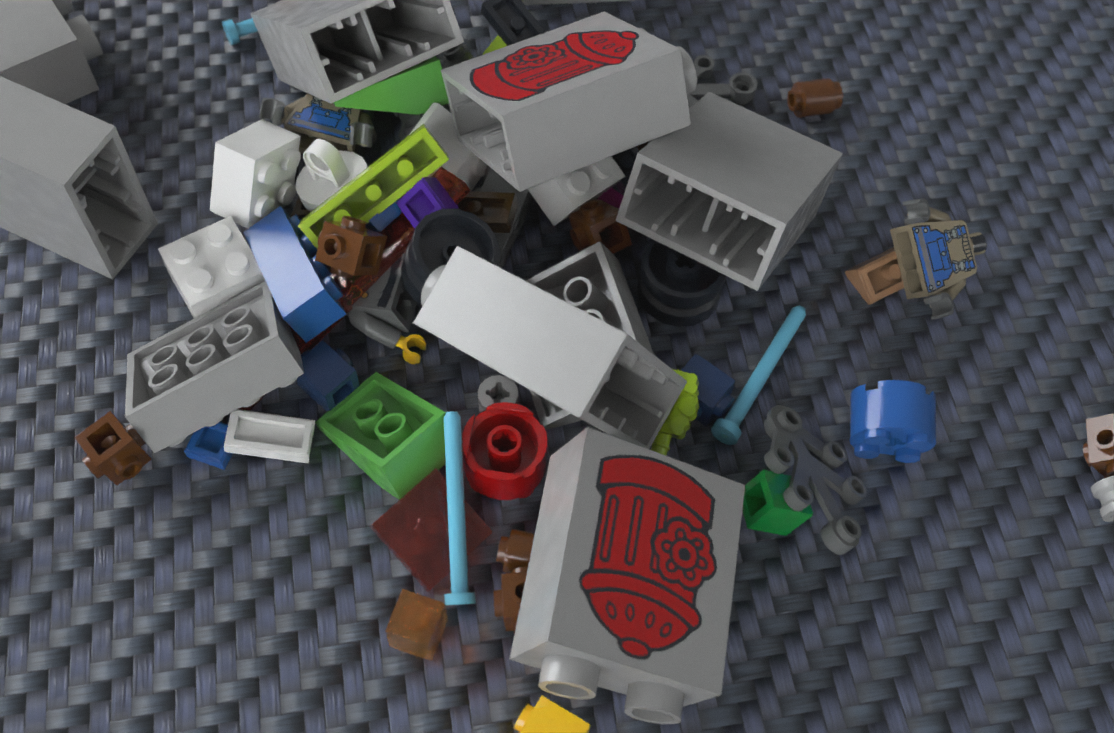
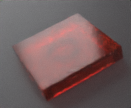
(419, 533)

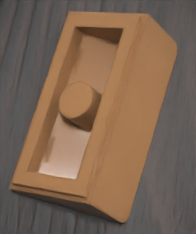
(877, 276)

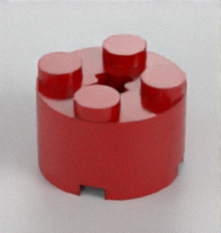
(500, 473)

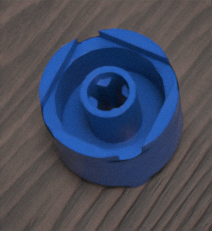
(893, 420)

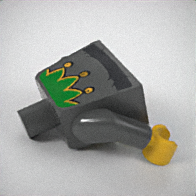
(387, 312)

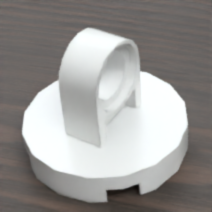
(326, 172)

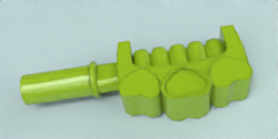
(682, 412)

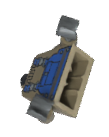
(321, 120)
(935, 255)

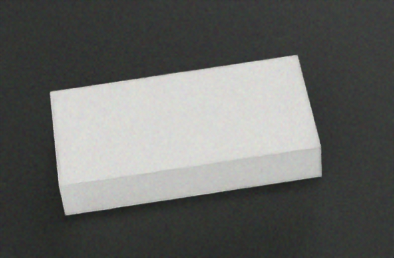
(269, 436)

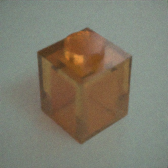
(416, 624)

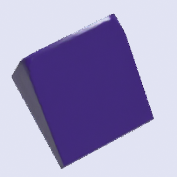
(424, 199)

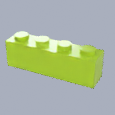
(379, 183)

